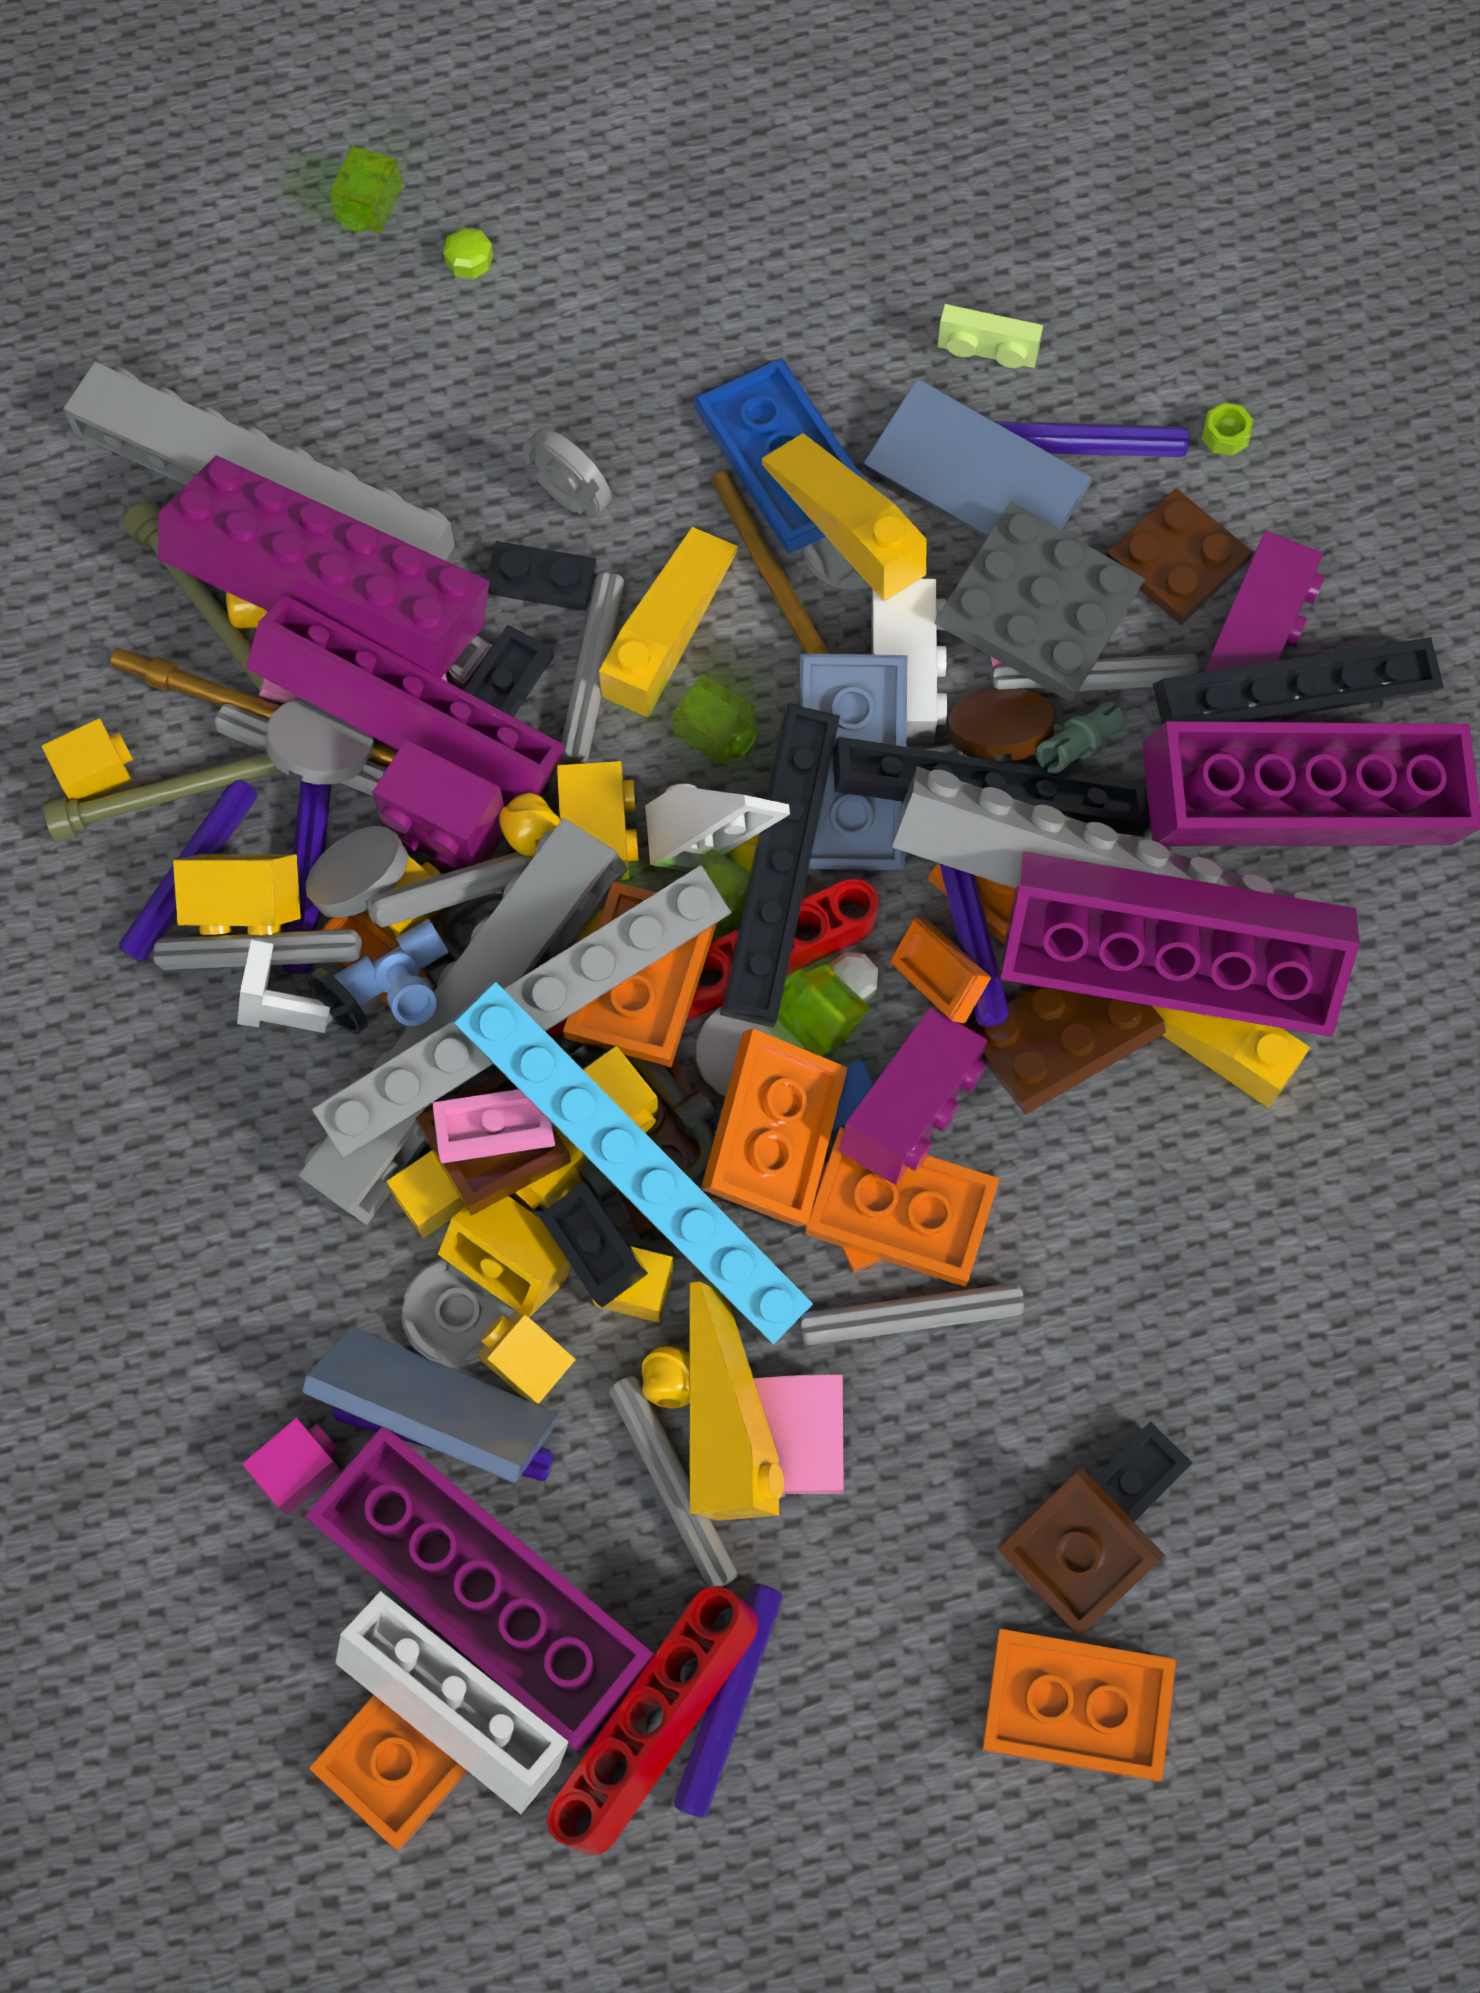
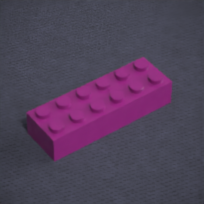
(276, 542)
(1311, 784)
(1180, 944)
(481, 1588)

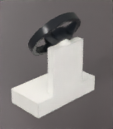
(291, 1010)

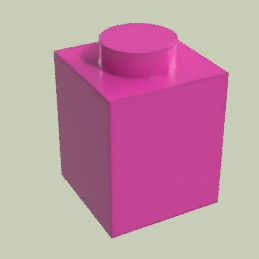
(293, 1465)

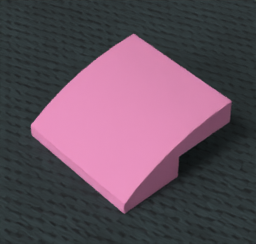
(806, 1430)

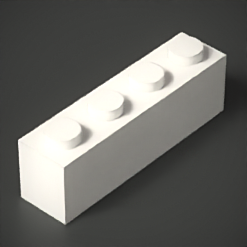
(450, 1702)

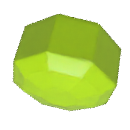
(468, 253)
(1227, 429)

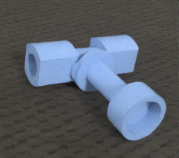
(398, 975)

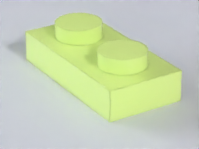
(990, 336)

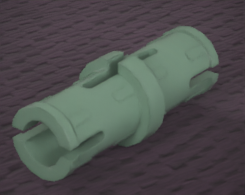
(1080, 737)

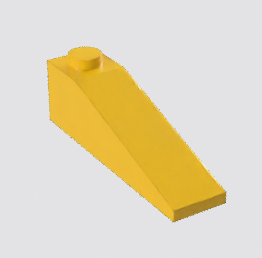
(851, 515)
(664, 622)
(1245, 1053)
(731, 1444)

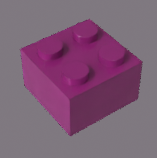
(439, 808)

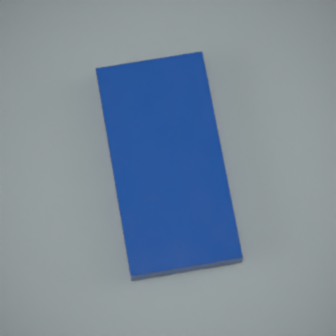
(754, 419)

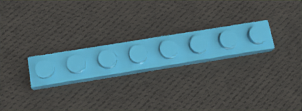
(632, 1161)

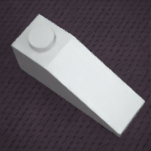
(693, 820)

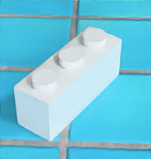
(908, 628)

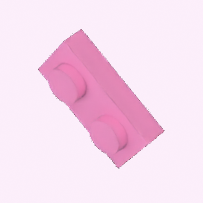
(489, 1126)

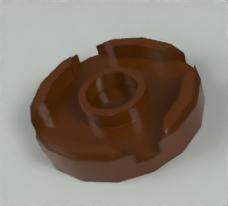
(1001, 723)

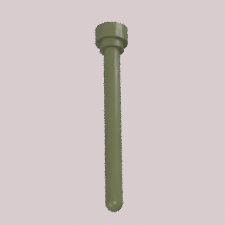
(142, 526)
(68, 817)

